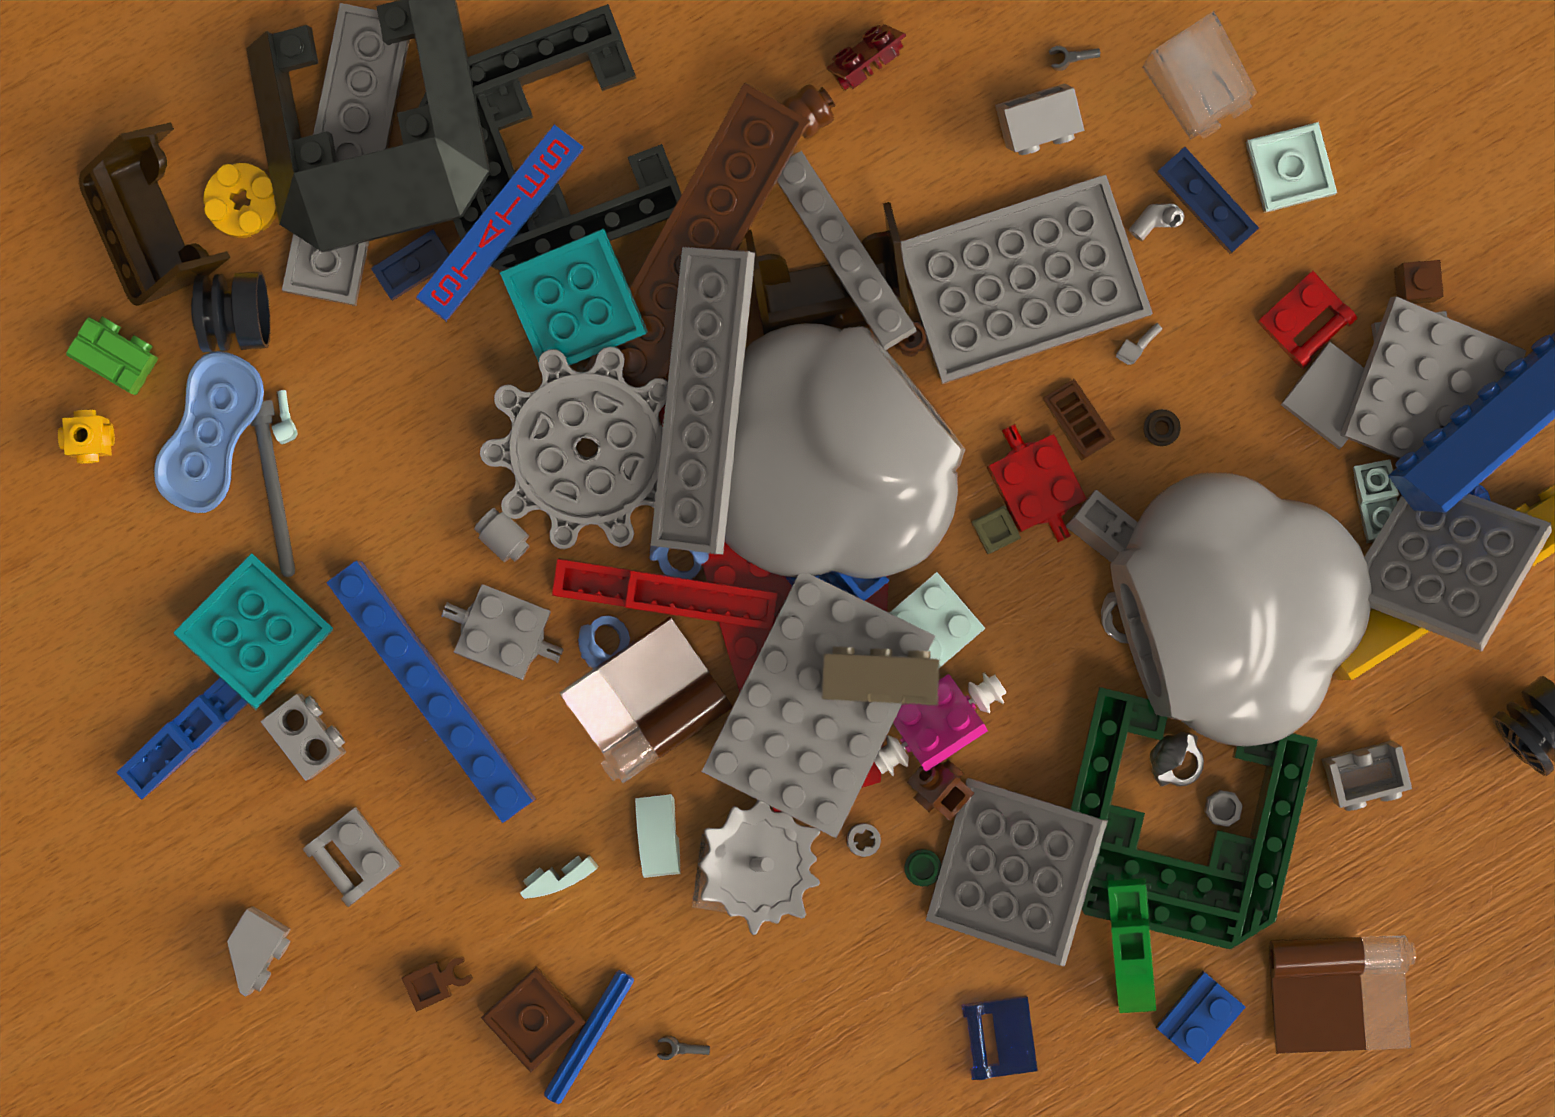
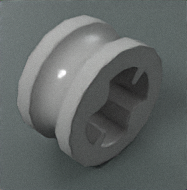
(866, 851)

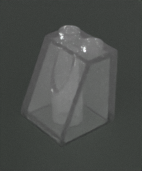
(1201, 77)

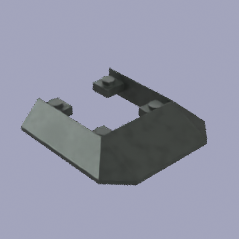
(502, 103)
(387, 190)

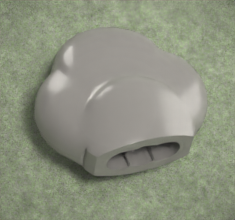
(836, 458)
(1239, 606)

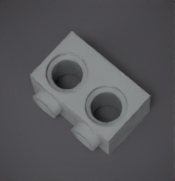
(296, 743)

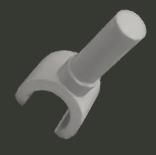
(1131, 352)

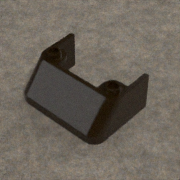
(136, 220)
(816, 292)

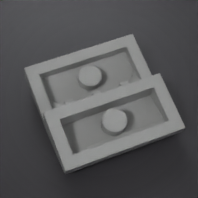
(1326, 393)

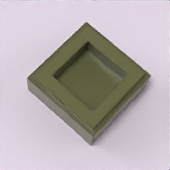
(996, 529)

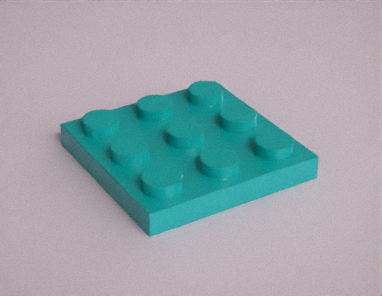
(574, 299)
(253, 631)

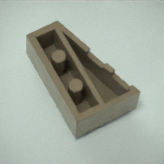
(880, 676)

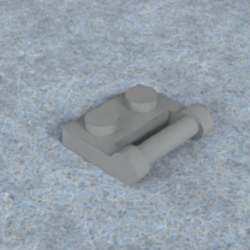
(361, 848)

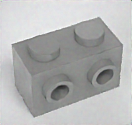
(1040, 119)

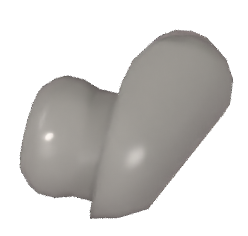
(1156, 216)

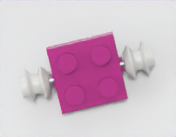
(939, 729)

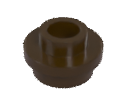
(1173, 427)

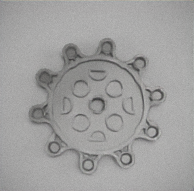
(545, 454)

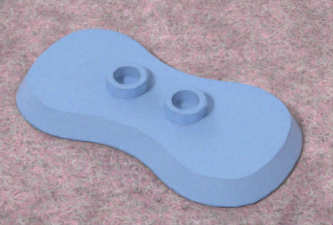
(219, 405)

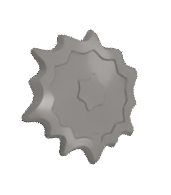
(759, 865)

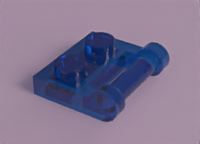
(1012, 1037)

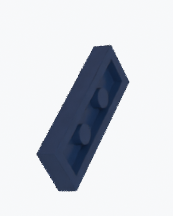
(1207, 200)

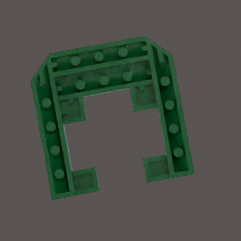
(1185, 899)

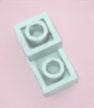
(1375, 496)
(657, 836)
(546, 883)

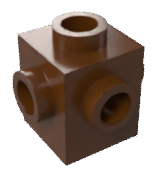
(936, 784)

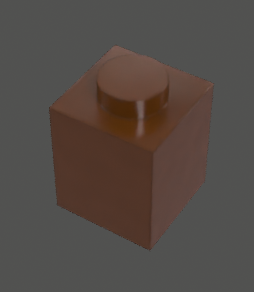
(1419, 281)

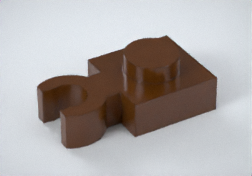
(431, 984)

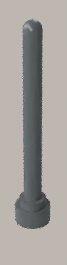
(273, 487)

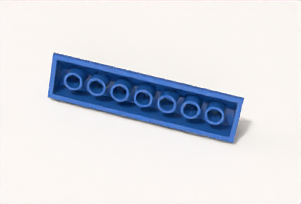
(1481, 433)

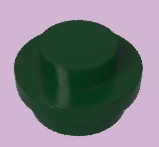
(922, 867)

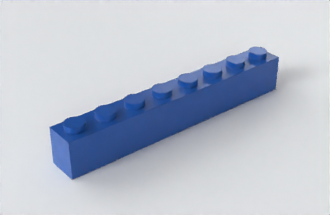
(431, 690)

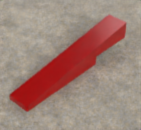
(664, 594)

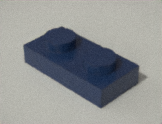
(411, 265)

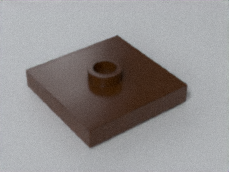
(533, 1019)

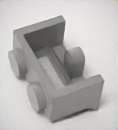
(1367, 775)

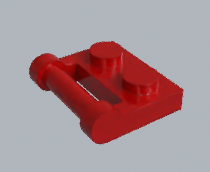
(1298, 310)

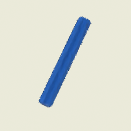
(588, 1037)

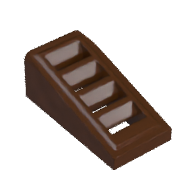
(1082, 450)

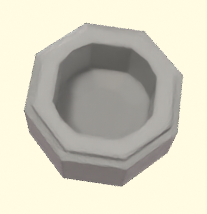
(1223, 808)

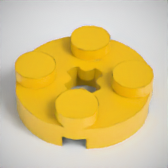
(221, 209)

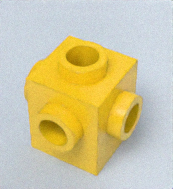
(98, 441)

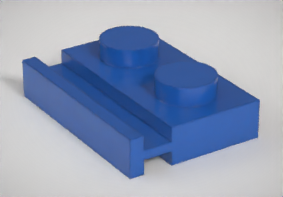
(1200, 1017)

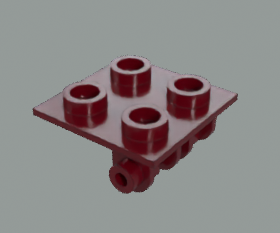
(877, 42)

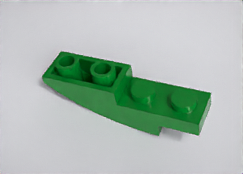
(1131, 945)

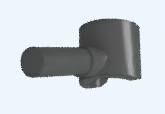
(1072, 56)
(682, 1048)

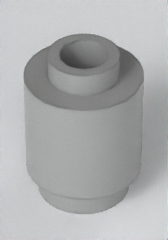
(502, 535)

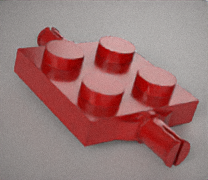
(1036, 483)

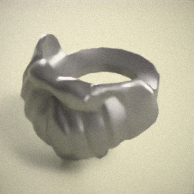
(1170, 754)

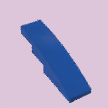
(181, 738)

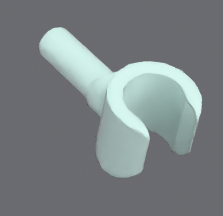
(285, 430)

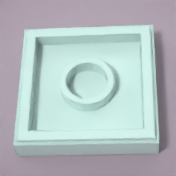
(1291, 167)

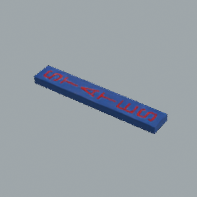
(500, 223)

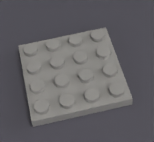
(1420, 376)
(1453, 567)
(1016, 872)

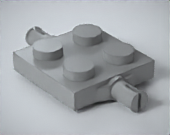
(502, 632)

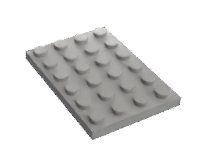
(1024, 279)
(781, 734)

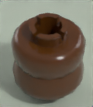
(814, 106)

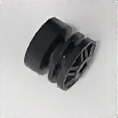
(224, 312)
(1531, 731)

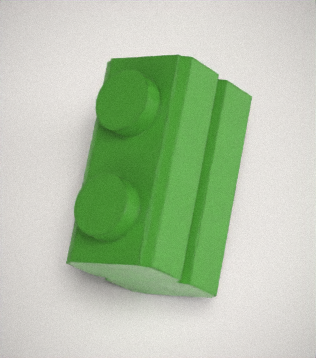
(112, 355)

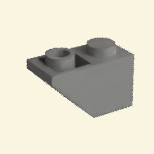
(254, 946)

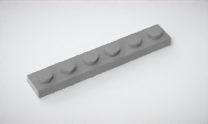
(844, 252)

